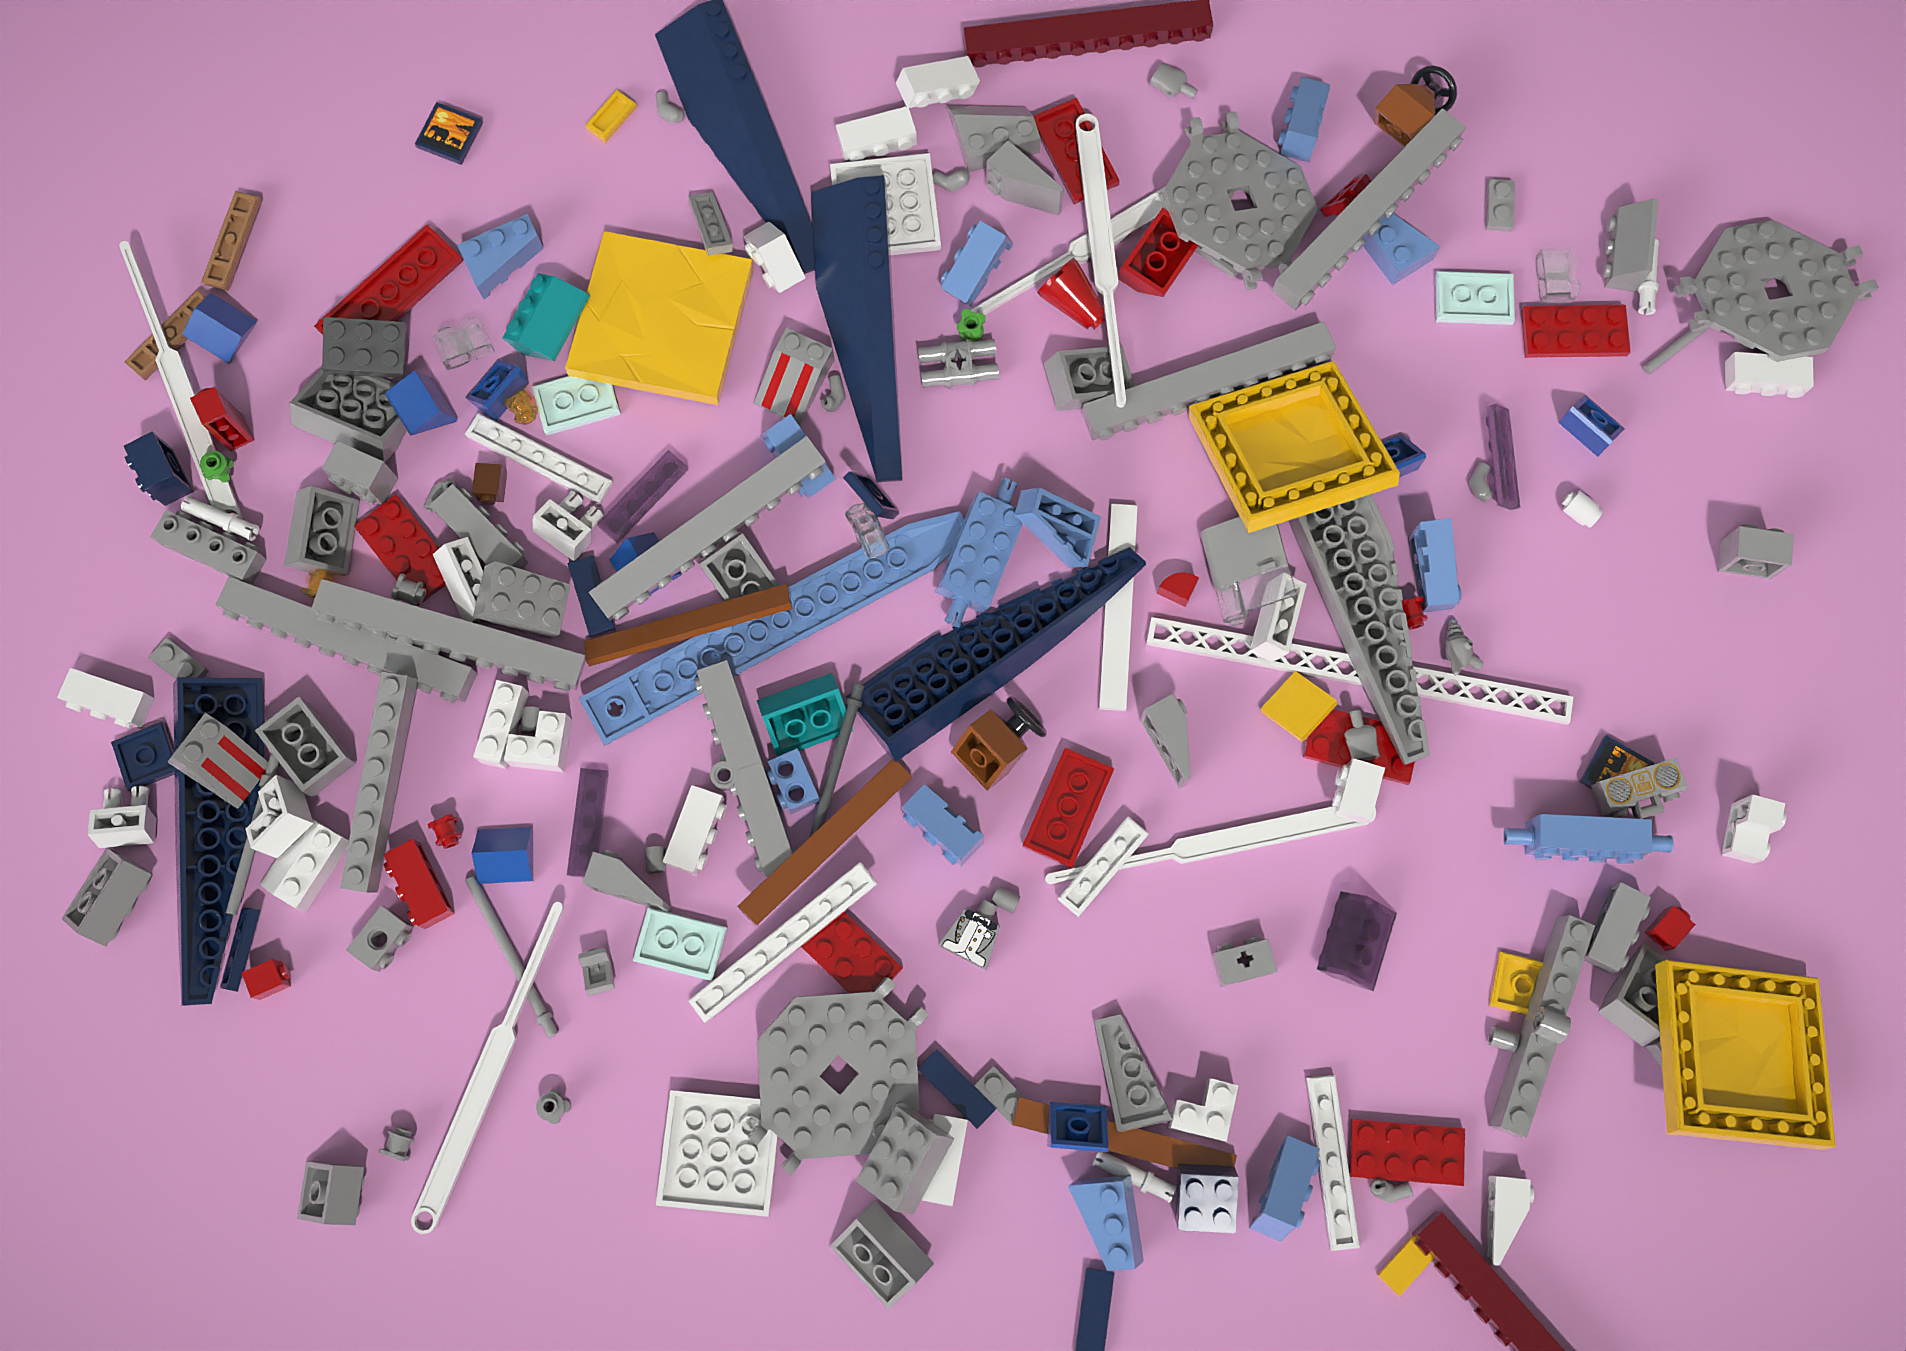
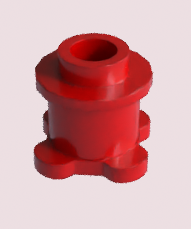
(1414, 612)
(446, 831)

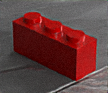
(221, 418)
(417, 884)

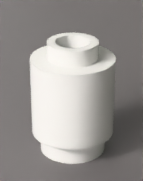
(1581, 508)

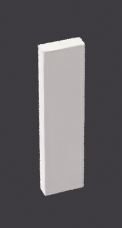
(1103, 866)

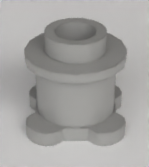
(408, 591)
(560, 1108)
(398, 1144)

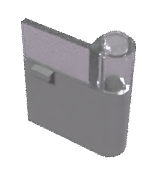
(1246, 568)

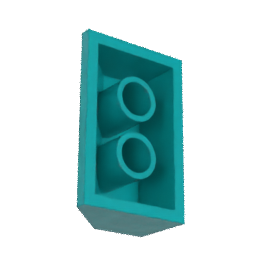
(545, 317)
(803, 714)

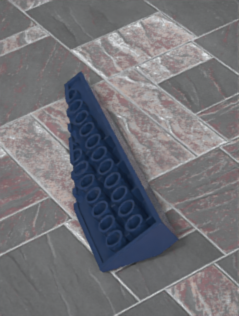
(733, 119)
(858, 306)
(973, 661)
(209, 830)

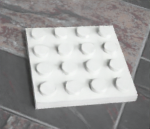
(910, 199)
(710, 1158)

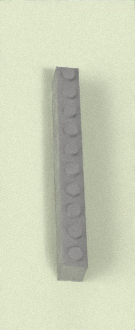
(1368, 209)
(1209, 380)
(707, 529)
(448, 634)
(380, 655)

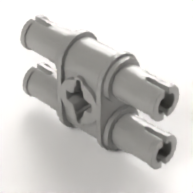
(951, 374)

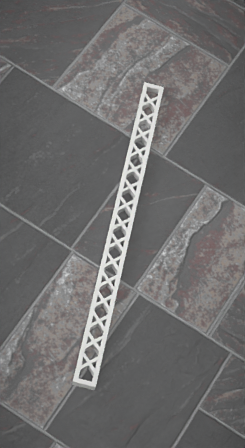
(1336, 675)

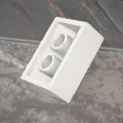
(305, 866)

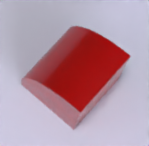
(1178, 587)

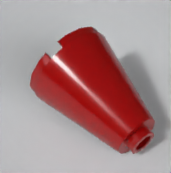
(1074, 295)

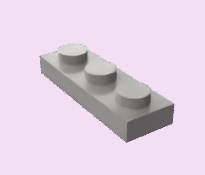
(710, 223)

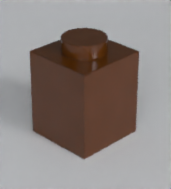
(489, 483)

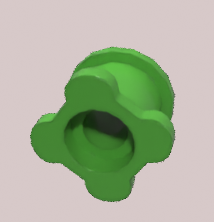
(971, 320)
(220, 470)

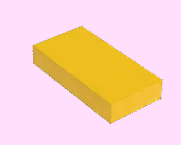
(611, 116)
(1404, 1267)

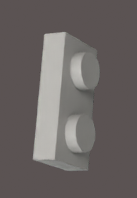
(1500, 205)
(177, 661)
(999, 1093)

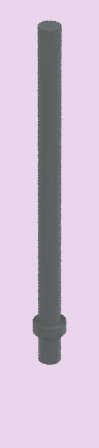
(837, 759)

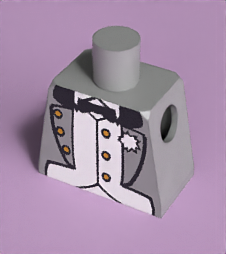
(973, 935)

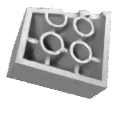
(986, 128)

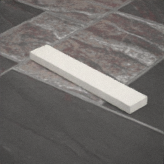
(539, 459)
(1333, 1165)

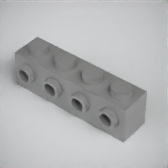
(466, 520)
(207, 547)

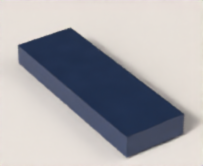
(585, 578)
(239, 949)
(957, 1089)
(1094, 1310)

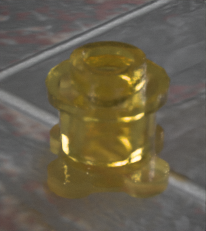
(522, 407)
(314, 582)

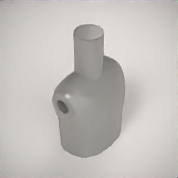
(1172, 82)
(1361, 739)

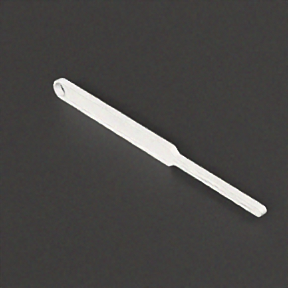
(1122, 227)
(1101, 239)
(180, 390)
(1235, 840)
(480, 1089)

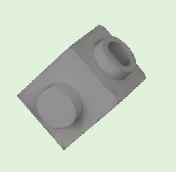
(597, 971)

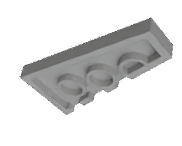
(1130, 1083)

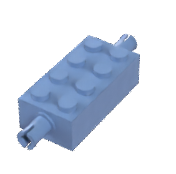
(980, 553)
(1588, 838)

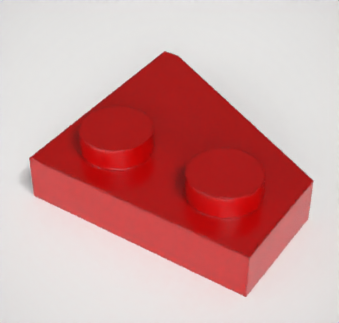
(1345, 196)

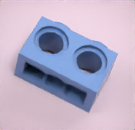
(797, 780)

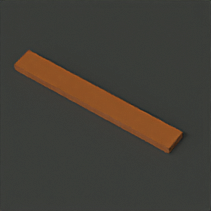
(688, 625)
(824, 842)
(1133, 1143)

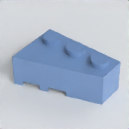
(1304, 119)
(1399, 249)
(500, 252)
(975, 263)
(784, 436)
(1059, 524)
(1435, 564)
(942, 826)
(1287, 1189)
(1111, 1219)

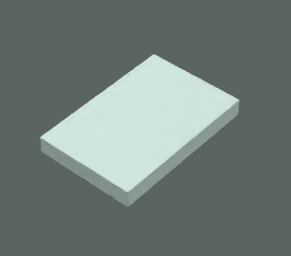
(1474, 297)
(574, 403)
(680, 944)

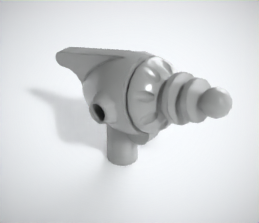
(1459, 649)

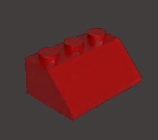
(1156, 258)

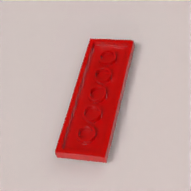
(399, 280)

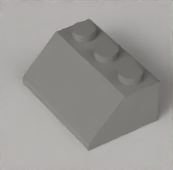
(1630, 245)
(321, 531)
(106, 897)
(882, 1255)

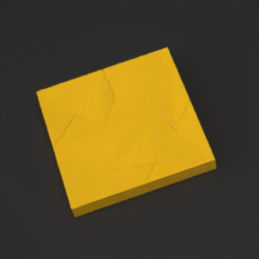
(660, 318)
(1293, 446)
(1744, 1055)

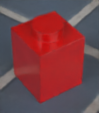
(1670, 927)
(267, 979)

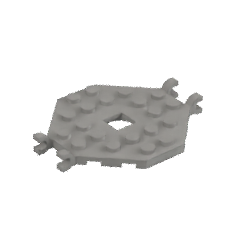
(1205, 215)
(1783, 327)
(800, 1048)

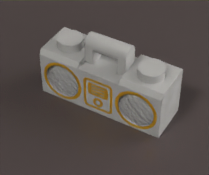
(1626, 790)

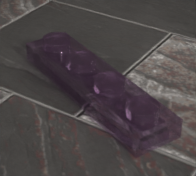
(1503, 457)
(642, 496)
(587, 820)

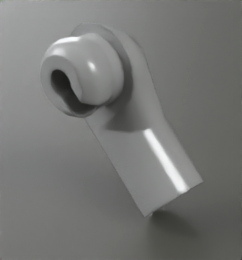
(667, 111)
(952, 182)
(836, 396)
(1478, 483)
(437, 490)
(1389, 1192)

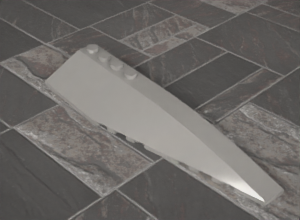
(1359, 584)

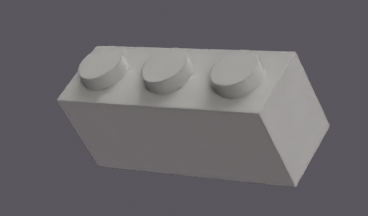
(1617, 927)

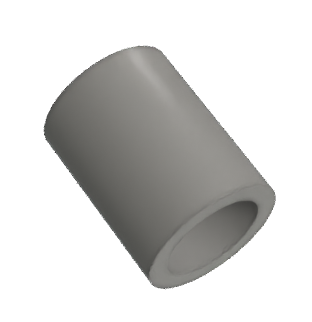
(530, 719)
(654, 859)
(1005, 899)
(1503, 1039)

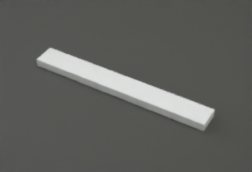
(1118, 616)
(783, 942)

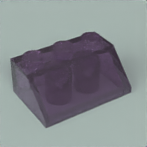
(1356, 940)

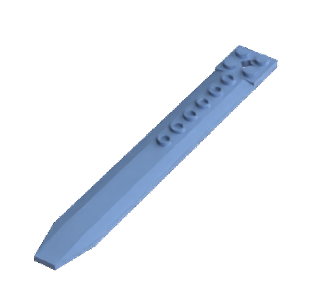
(816, 604)

